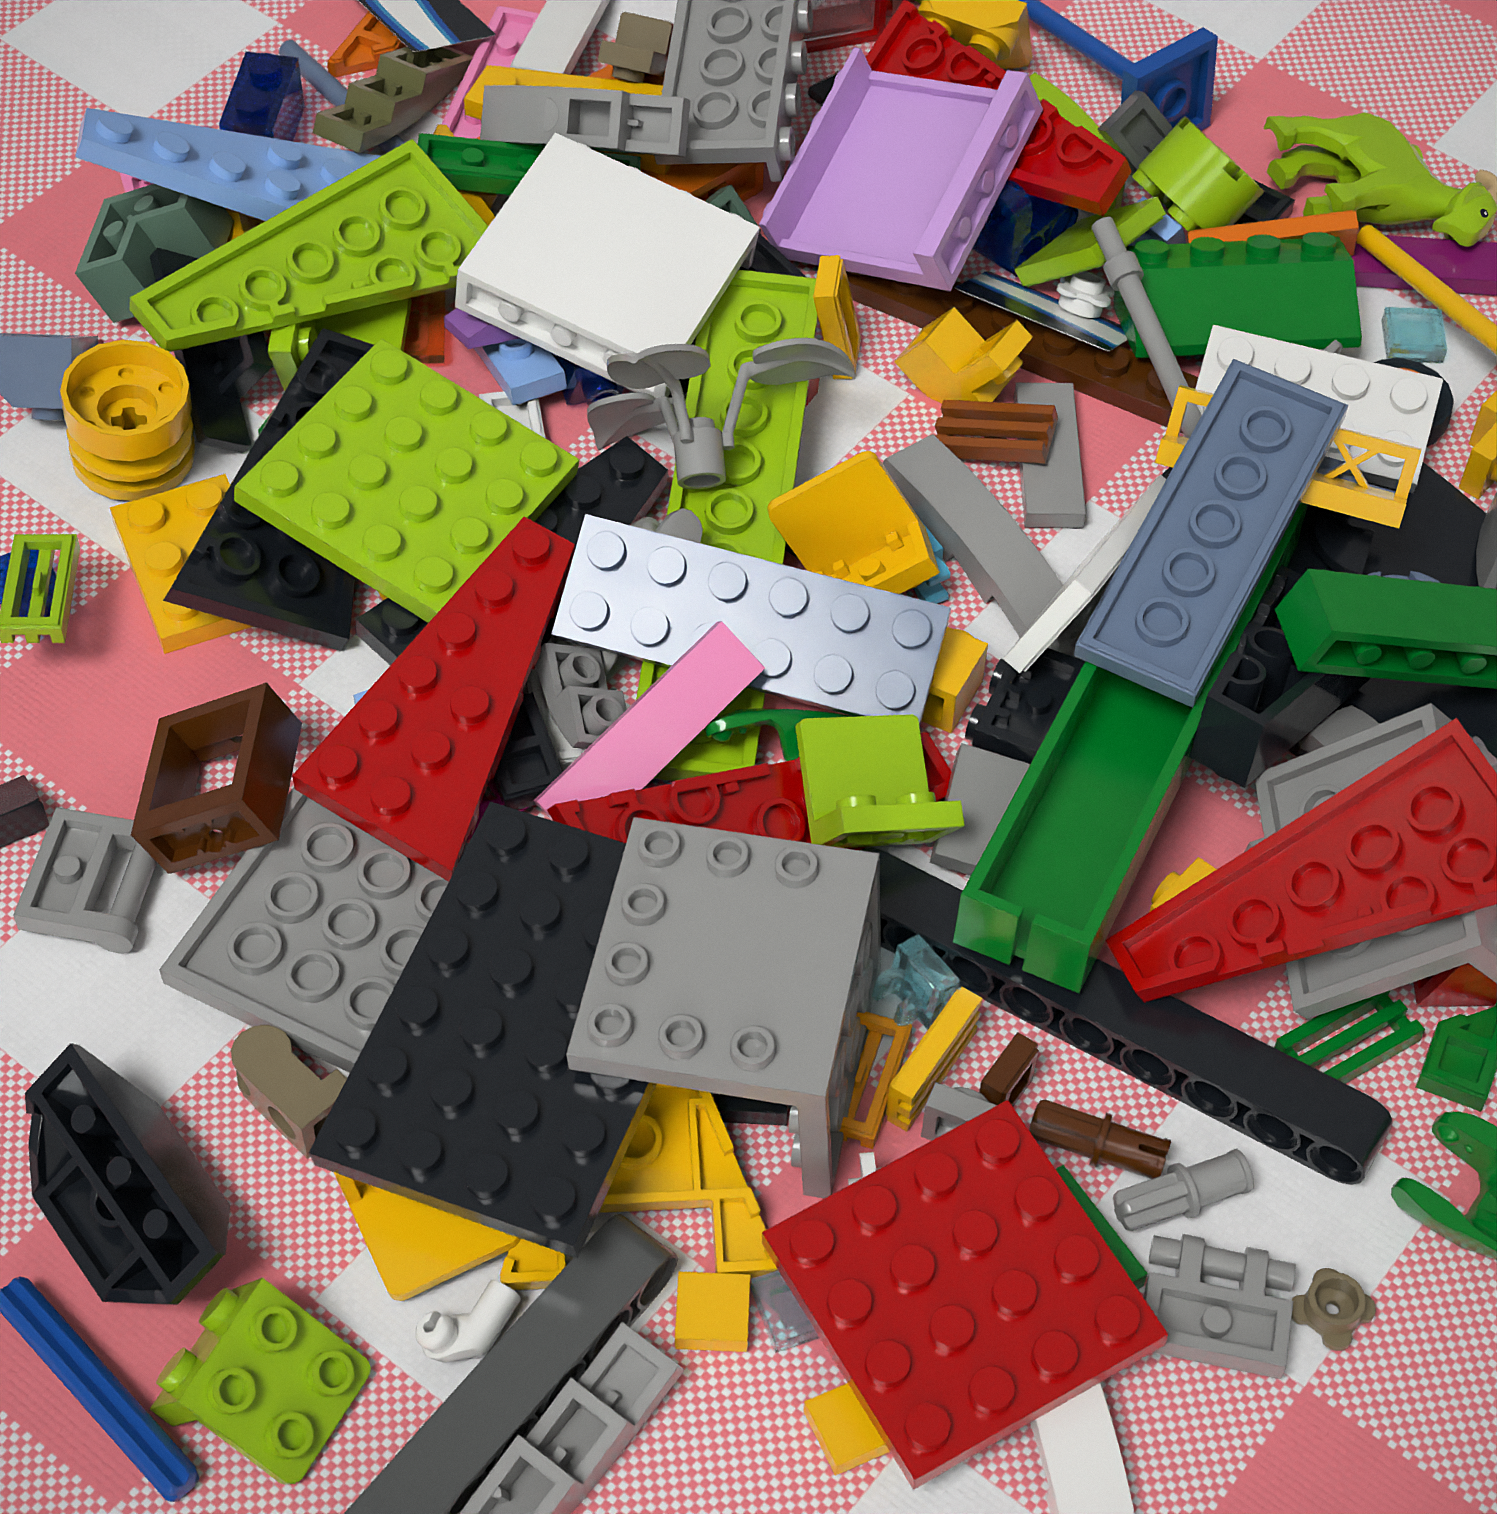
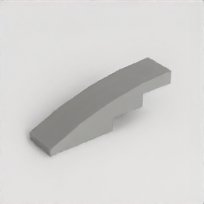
(974, 530)
(580, 1431)

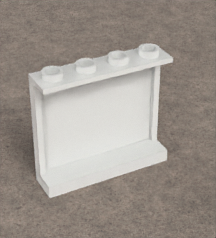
(601, 260)

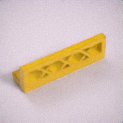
(1325, 489)

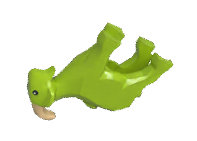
(1378, 176)

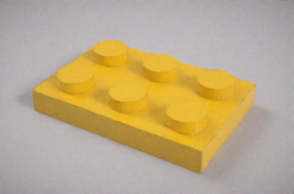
(157, 541)

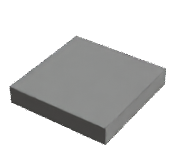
(985, 787)

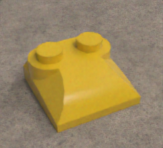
(990, 26)

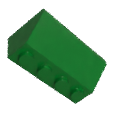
(1260, 286)

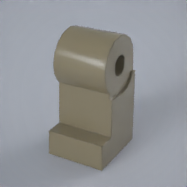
(283, 1085)

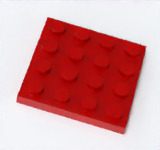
(962, 1292)

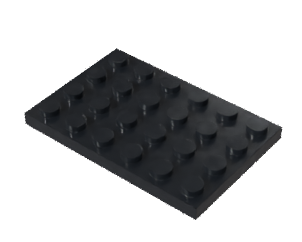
(468, 1064)

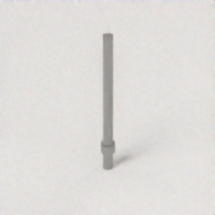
(1125, 276)

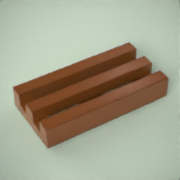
(997, 423)

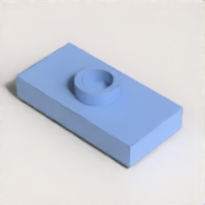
(523, 369)

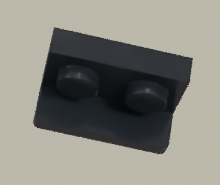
(1022, 705)

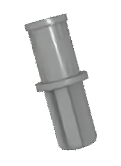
(1183, 1190)

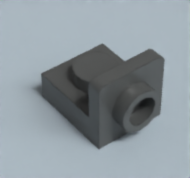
(1135, 128)

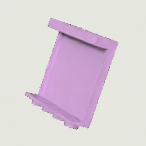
(900, 173)

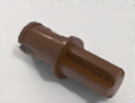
(1099, 1139)

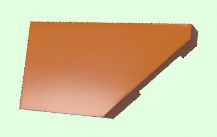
(363, 47)

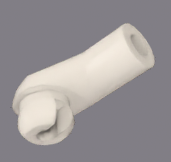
(467, 1334)

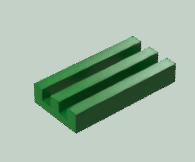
(1387, 1013)

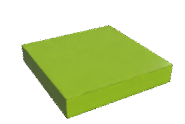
(1078, 248)

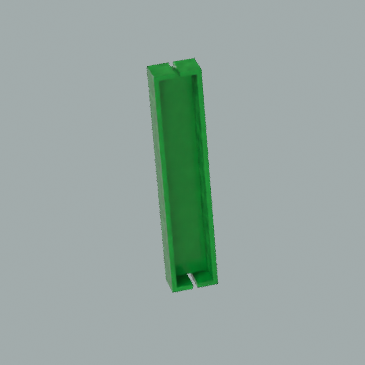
(1088, 815)

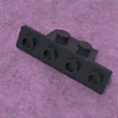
(217, 373)

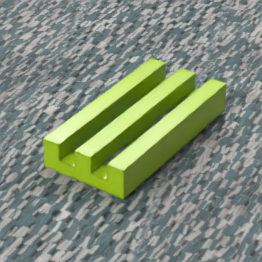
(36, 623)

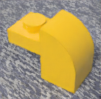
(957, 364)

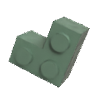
(129, 231)

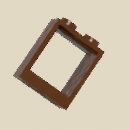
(250, 811)

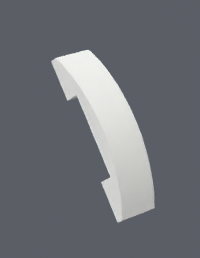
(1082, 1457)

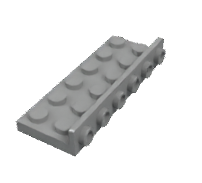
(741, 76)

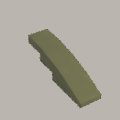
(394, 98)

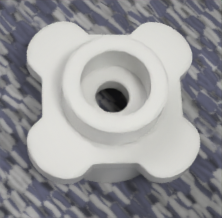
(1084, 294)

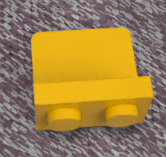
(856, 527)
(416, 1242)

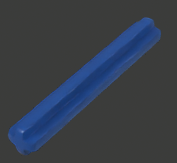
(98, 1390)

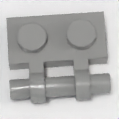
(1217, 1322)

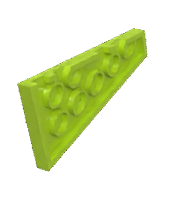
(351, 246)

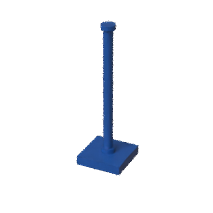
(1174, 78)

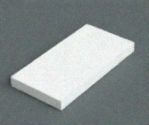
(1083, 583)

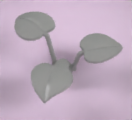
(696, 440)

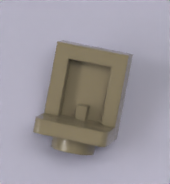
(639, 47)

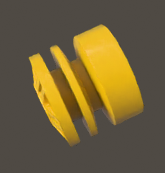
(128, 419)

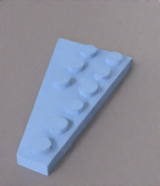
(214, 165)

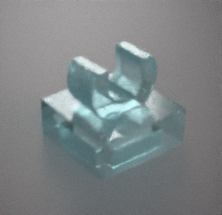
(919, 981)

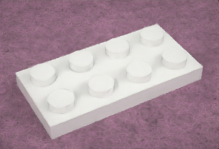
(1380, 397)

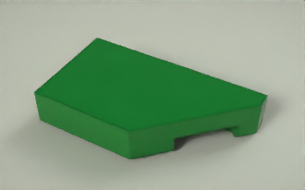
(1462, 1059)

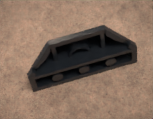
(121, 1184)

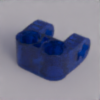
(1021, 227)

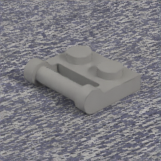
(70, 877)

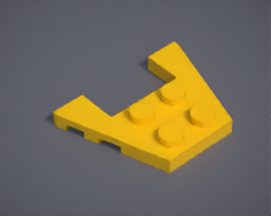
(673, 1162)

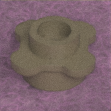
(1346, 1294)

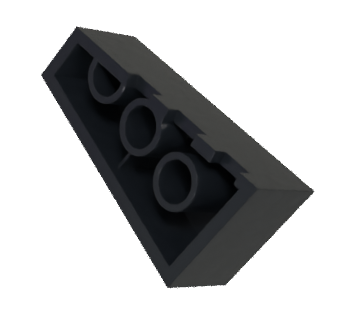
(1262, 699)

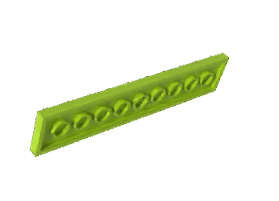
(761, 467)

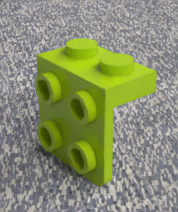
(263, 1379)

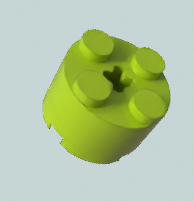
(1196, 179)

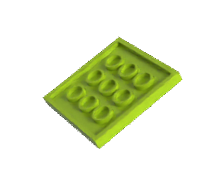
(405, 479)

